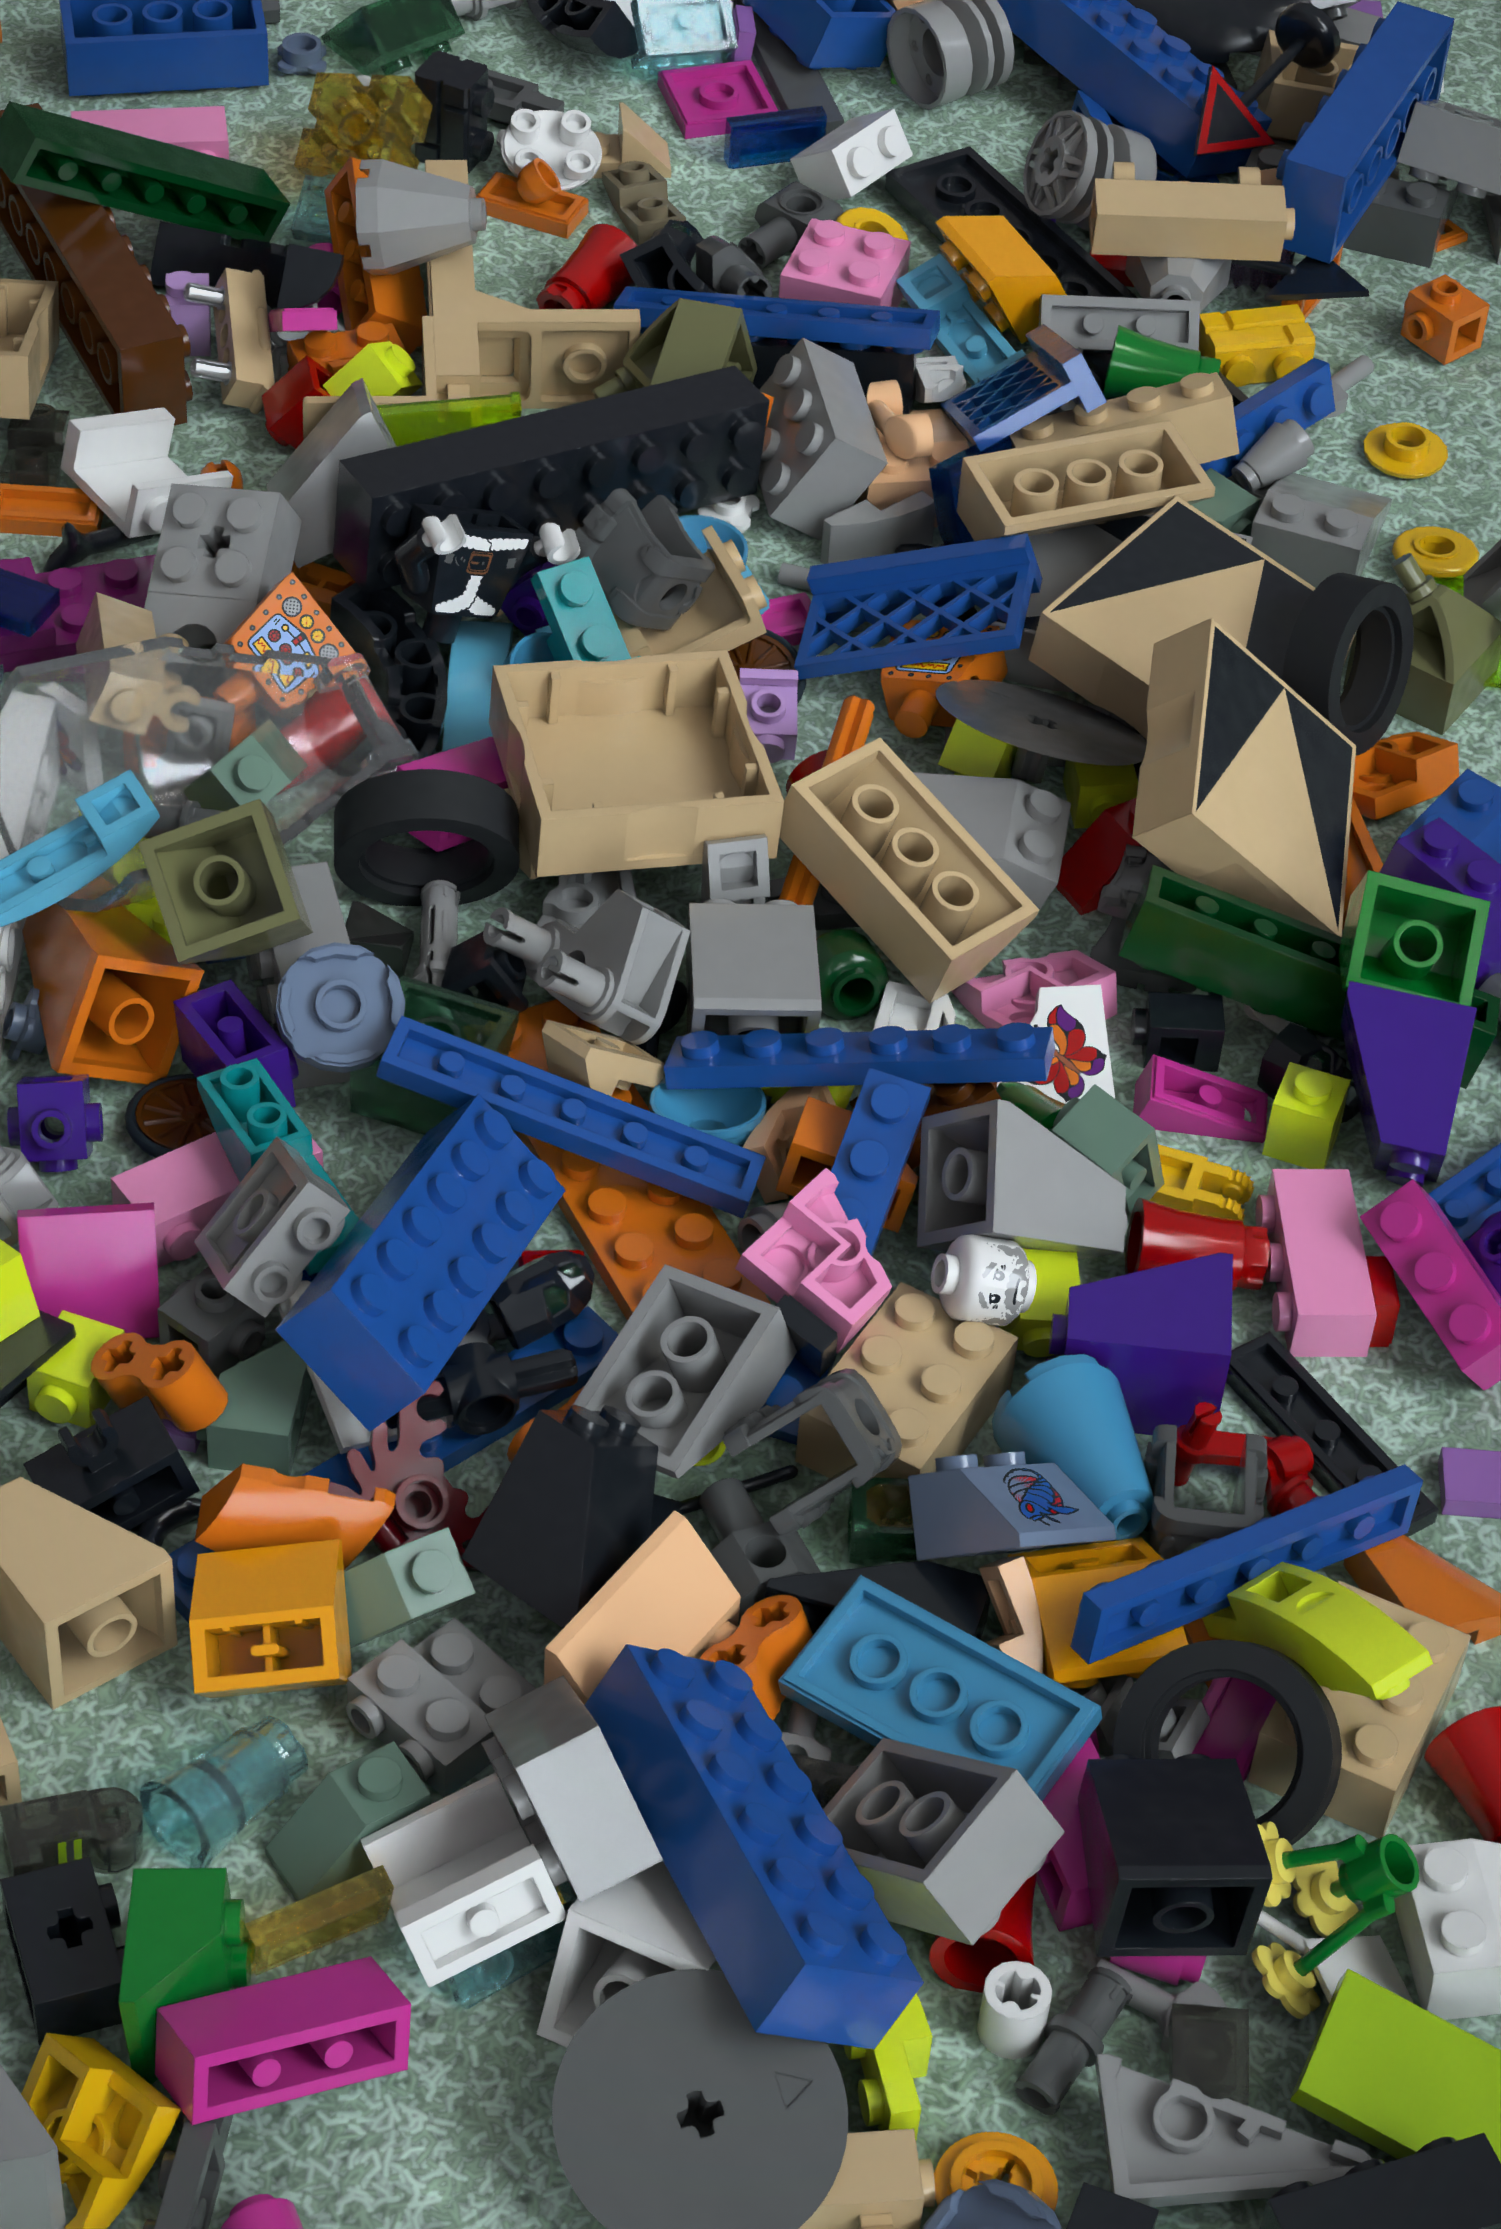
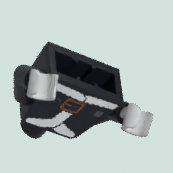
(469, 561)

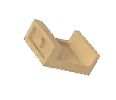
(720, 617)

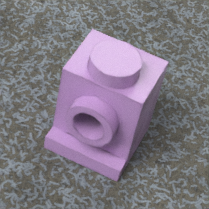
(192, 315)
(772, 709)

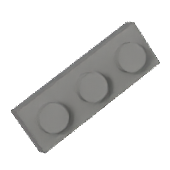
(1094, 320)

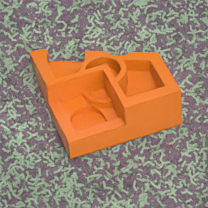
(1403, 773)
(271, 1509)
(1429, 1586)

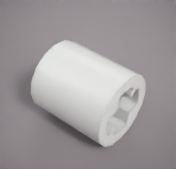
(1014, 2010)

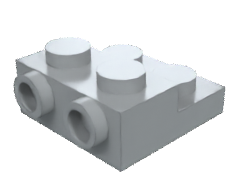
(271, 1228)
(435, 1702)

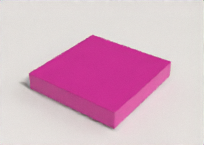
(710, 93)
(94, 1263)

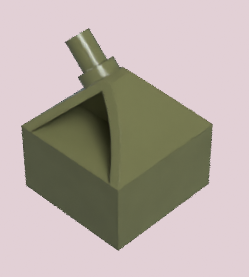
(685, 342)
(1452, 650)

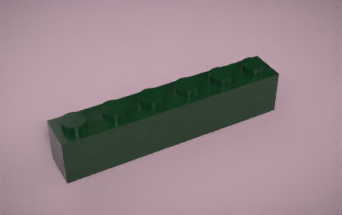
(138, 174)
(1256, 957)

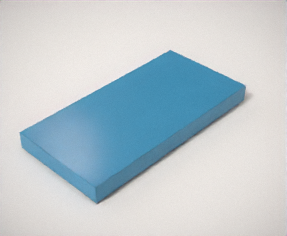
(920, 1681)

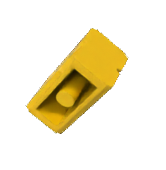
(1257, 342)

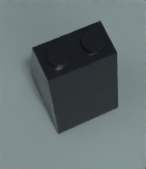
(568, 1509)
(1171, 1856)

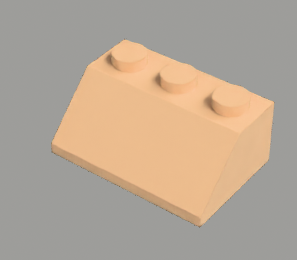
(659, 1599)

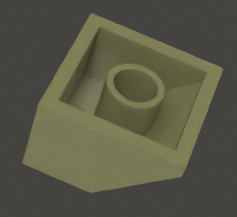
(225, 885)

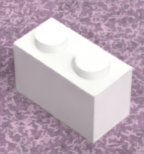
(853, 155)

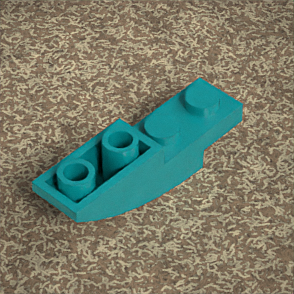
(578, 614)
(248, 1116)

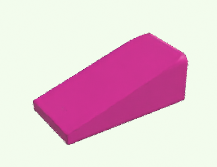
(1198, 1103)

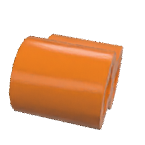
(170, 1374)
(766, 1645)

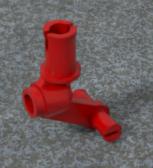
(1287, 1458)

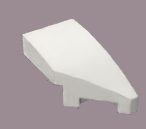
(938, 379)

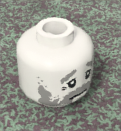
(984, 1280)

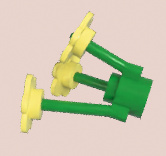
(1328, 1895)

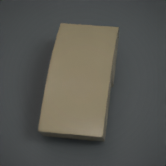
(640, 199)

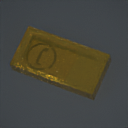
(318, 1920)

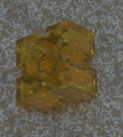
(362, 122)

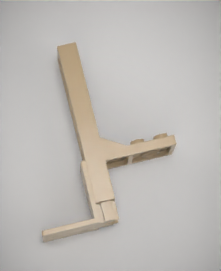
(480, 340)

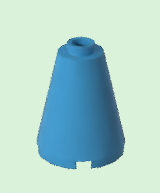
(1080, 1422)

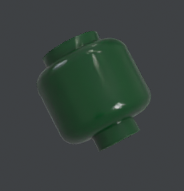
(849, 974)

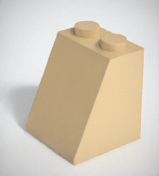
(78, 1593)

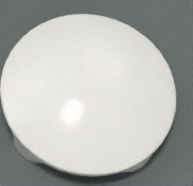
(558, 139)

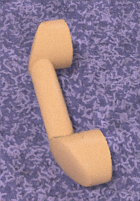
(905, 434)

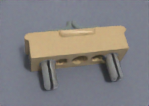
(242, 336)

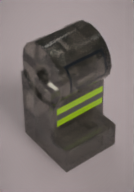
(71, 1827)

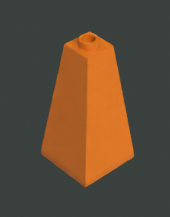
(106, 992)

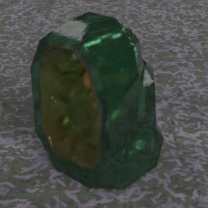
(880, 1523)

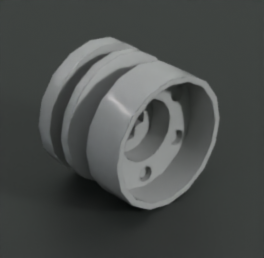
(949, 49)
(1069, 157)

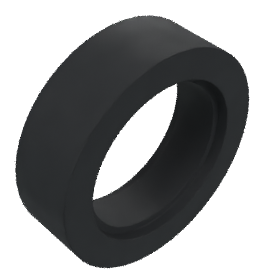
(1380, 658)
(425, 802)
(1297, 1692)

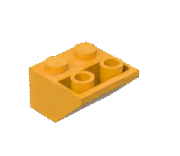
(998, 270)
(1059, 1583)
(269, 1620)

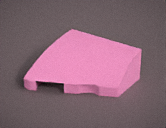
(1012, 995)
(819, 1261)

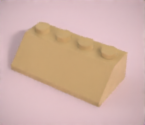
(1196, 407)
(1078, 482)
(903, 868)

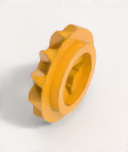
(990, 2157)

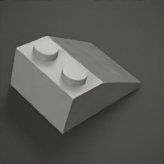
(1318, 527)
(1012, 822)
(691, 1365)

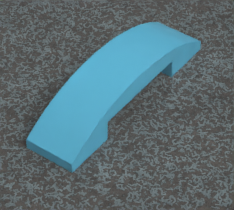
(963, 326)
(470, 679)
(75, 854)

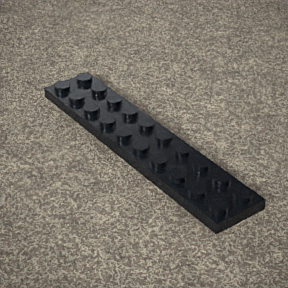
(969, 186)

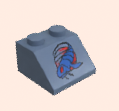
(1000, 1508)

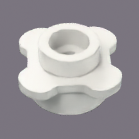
(733, 511)

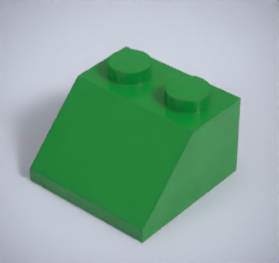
(1413, 938)
(178, 1947)

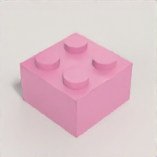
(845, 266)

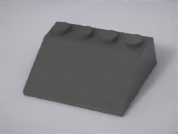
(1401, 220)

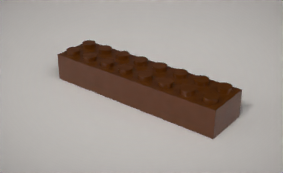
(105, 298)

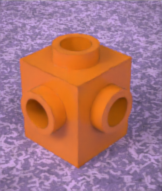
(1444, 319)

